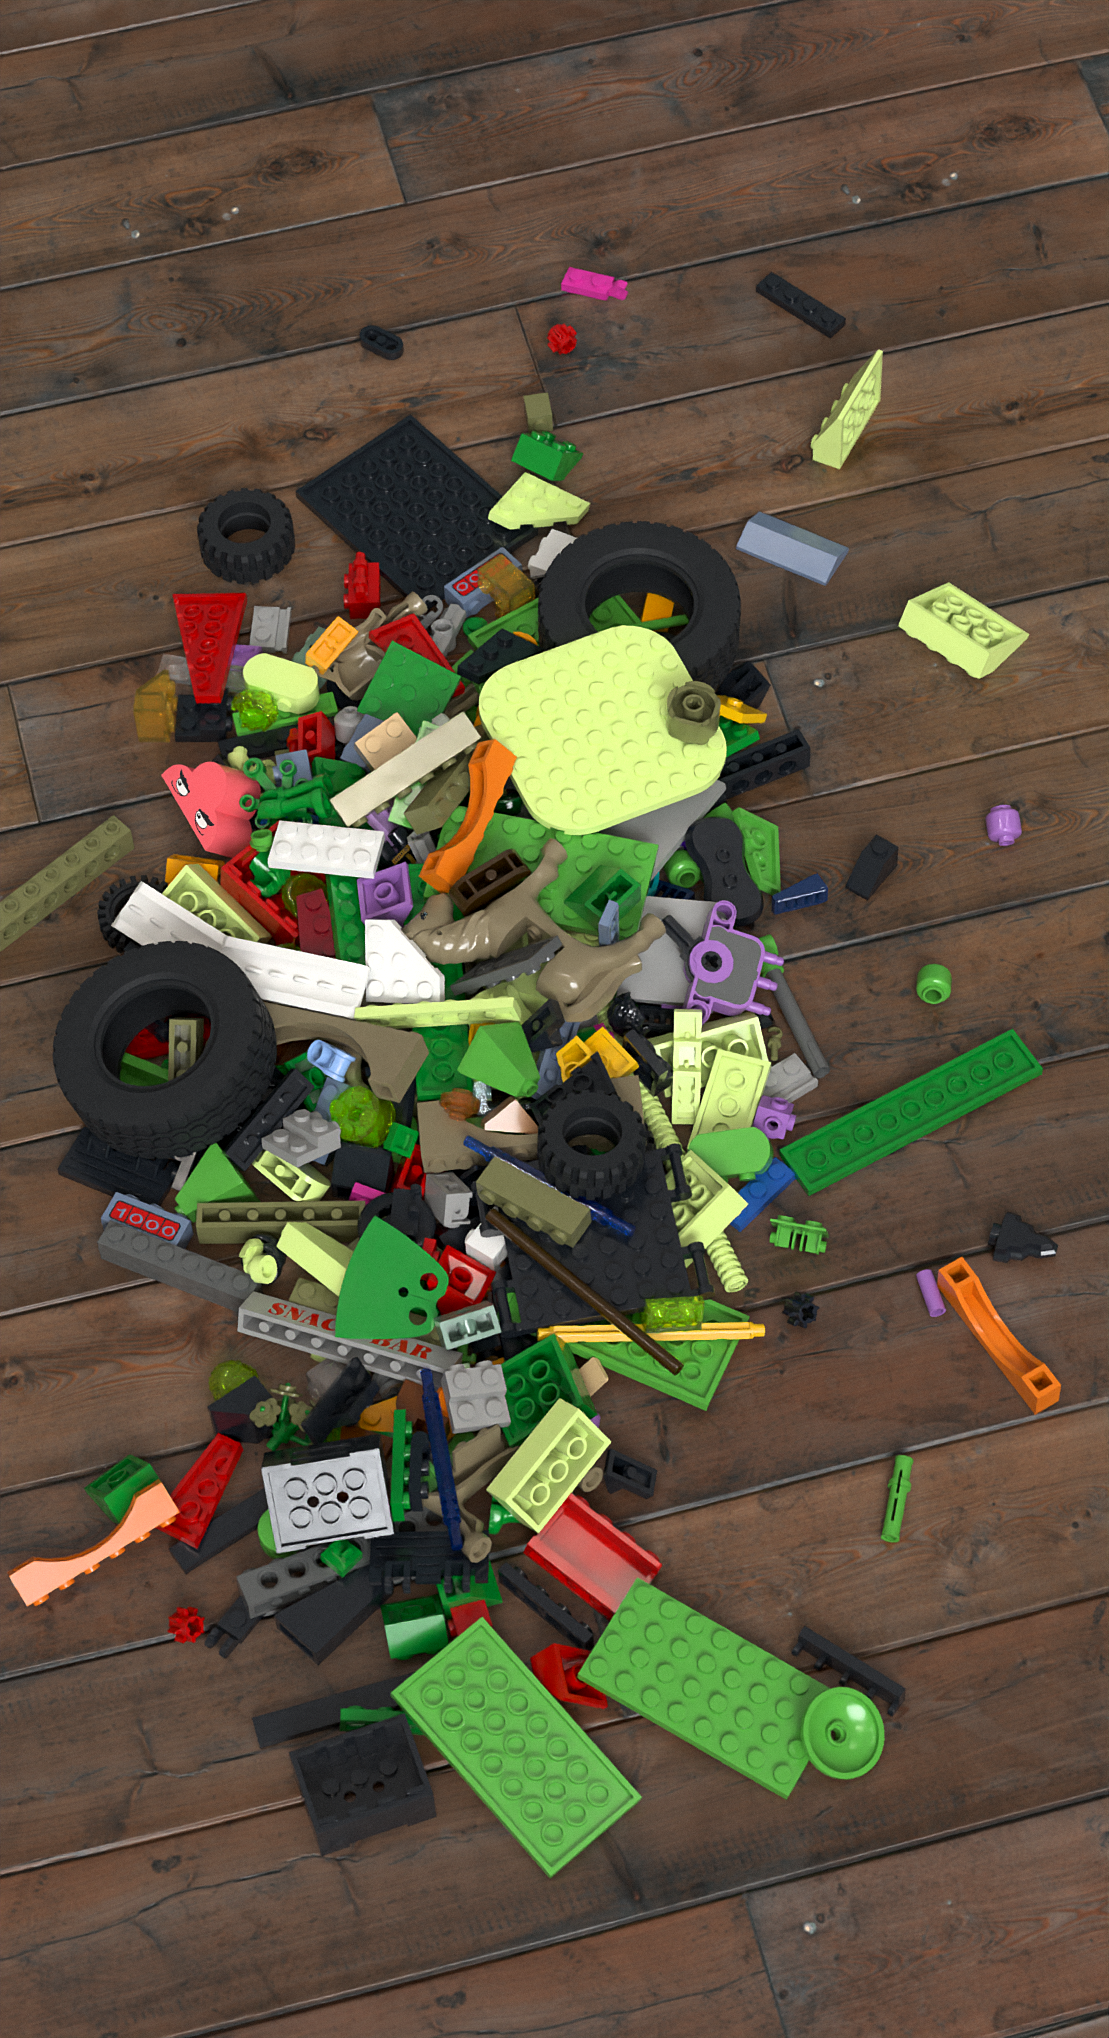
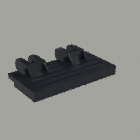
(111, 1171)
(422, 1556)

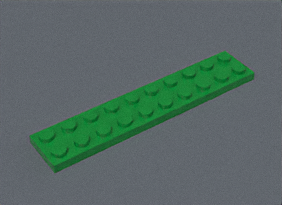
(343, 890)
(445, 1043)
(910, 1112)

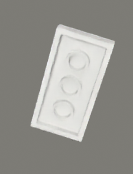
(326, 849)

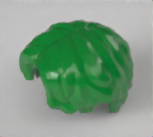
(267, 879)

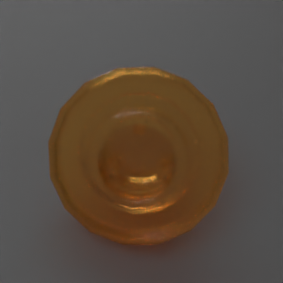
(459, 1104)

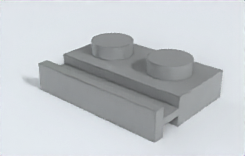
(271, 628)
(789, 1079)

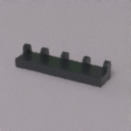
(406, 1213)
(850, 1668)

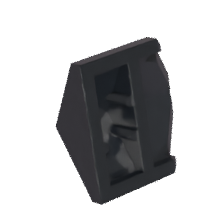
(745, 684)

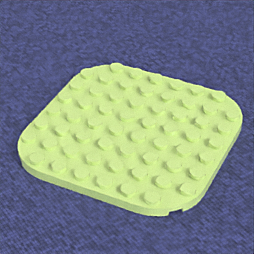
(596, 730)

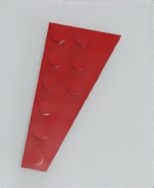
(209, 637)

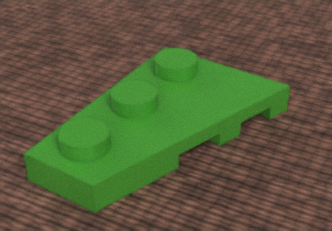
(760, 850)

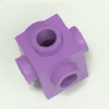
(774, 1117)

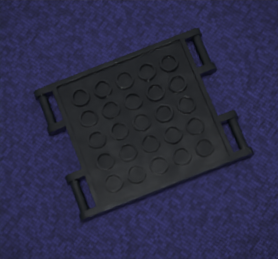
(607, 1260)

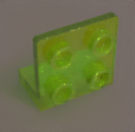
(673, 1314)

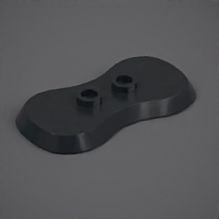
(719, 852)

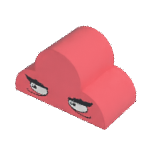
(211, 804)

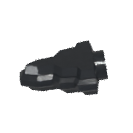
(1019, 1240)

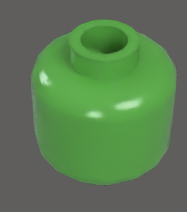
(682, 869)
(934, 983)

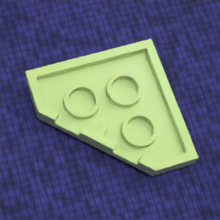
(537, 504)

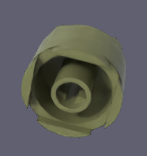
(693, 712)

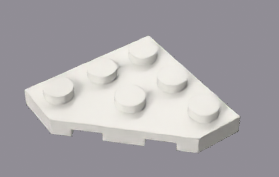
(398, 967)

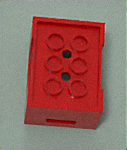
(266, 911)

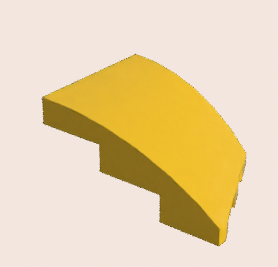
(578, 1053)

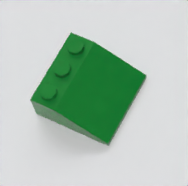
(535, 1384)

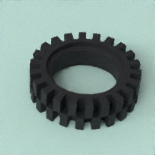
(113, 903)

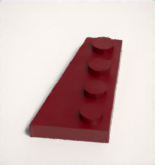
(315, 924)

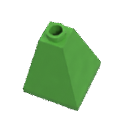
(502, 1060)
(213, 1181)

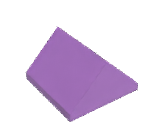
(386, 895)

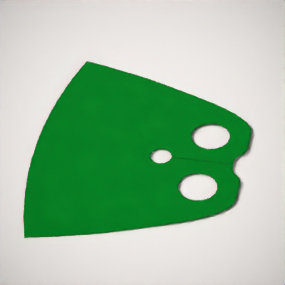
(376, 1272)

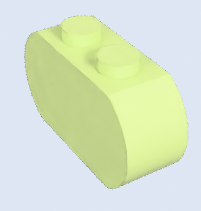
(290, 683)
(299, 1183)

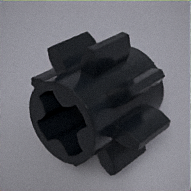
(800, 1309)

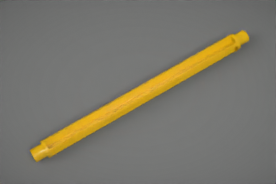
(610, 1333)

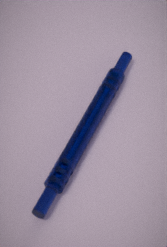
(598, 1212)
(441, 1459)

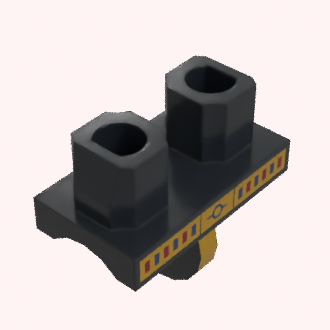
(399, 853)

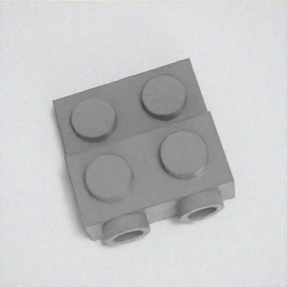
(303, 1138)
(475, 1397)

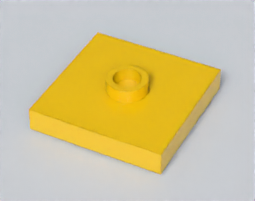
(739, 712)

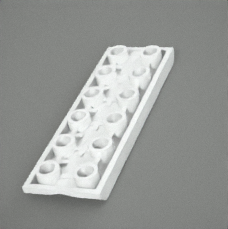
(155, 919)
(300, 977)

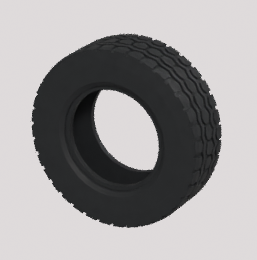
(650, 561)
(204, 1099)

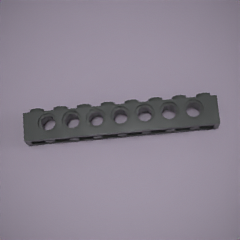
(291, 1589)

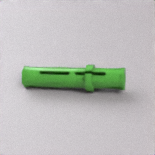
(902, 1469)

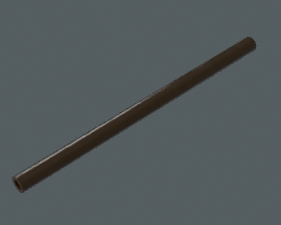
(584, 1292)

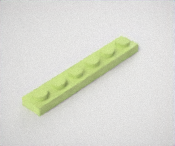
(441, 1013)

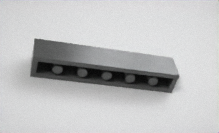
(176, 1266)

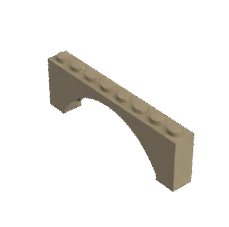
(390, 1053)
(443, 1137)

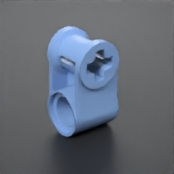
(330, 1059)

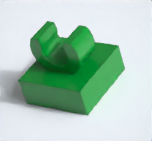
(401, 1140)
(341, 1556)

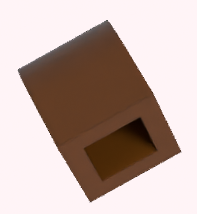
(411, 1399)

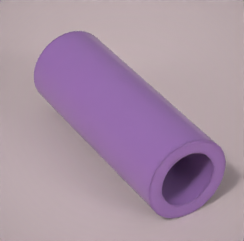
(930, 1293)

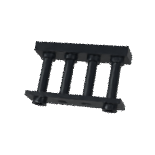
(280, 1100)

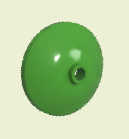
(857, 1732)

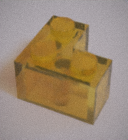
(505, 585)

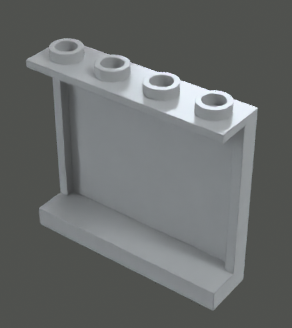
(662, 967)

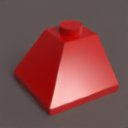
(466, 1283)
(558, 1672)

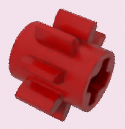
(562, 338)
(186, 1624)

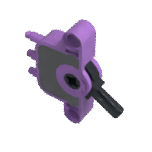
(735, 962)

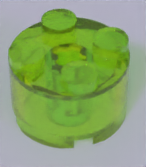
(362, 1116)

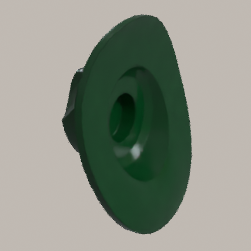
(509, 804)

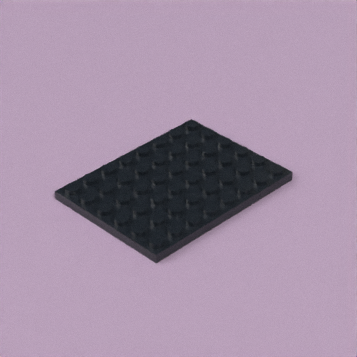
(412, 510)

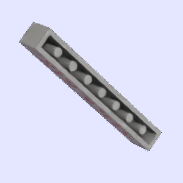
(315, 1333)

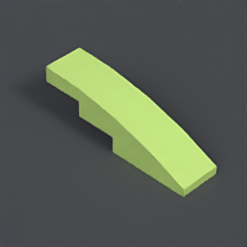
(686, 1065)

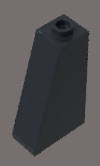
(331, 1614)

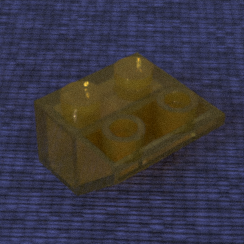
(155, 707)

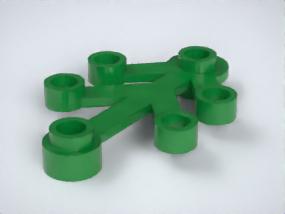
(259, 775)

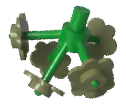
(290, 1416)

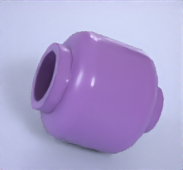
(1003, 825)

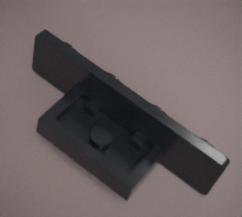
(341, 1402)

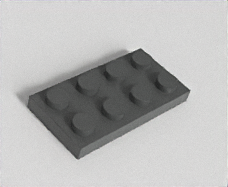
(506, 966)

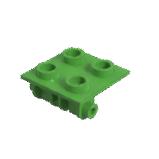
(786, 1226)

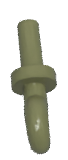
(775, 1043)

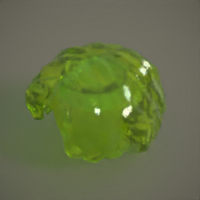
(256, 709)
(298, 885)
(228, 1376)

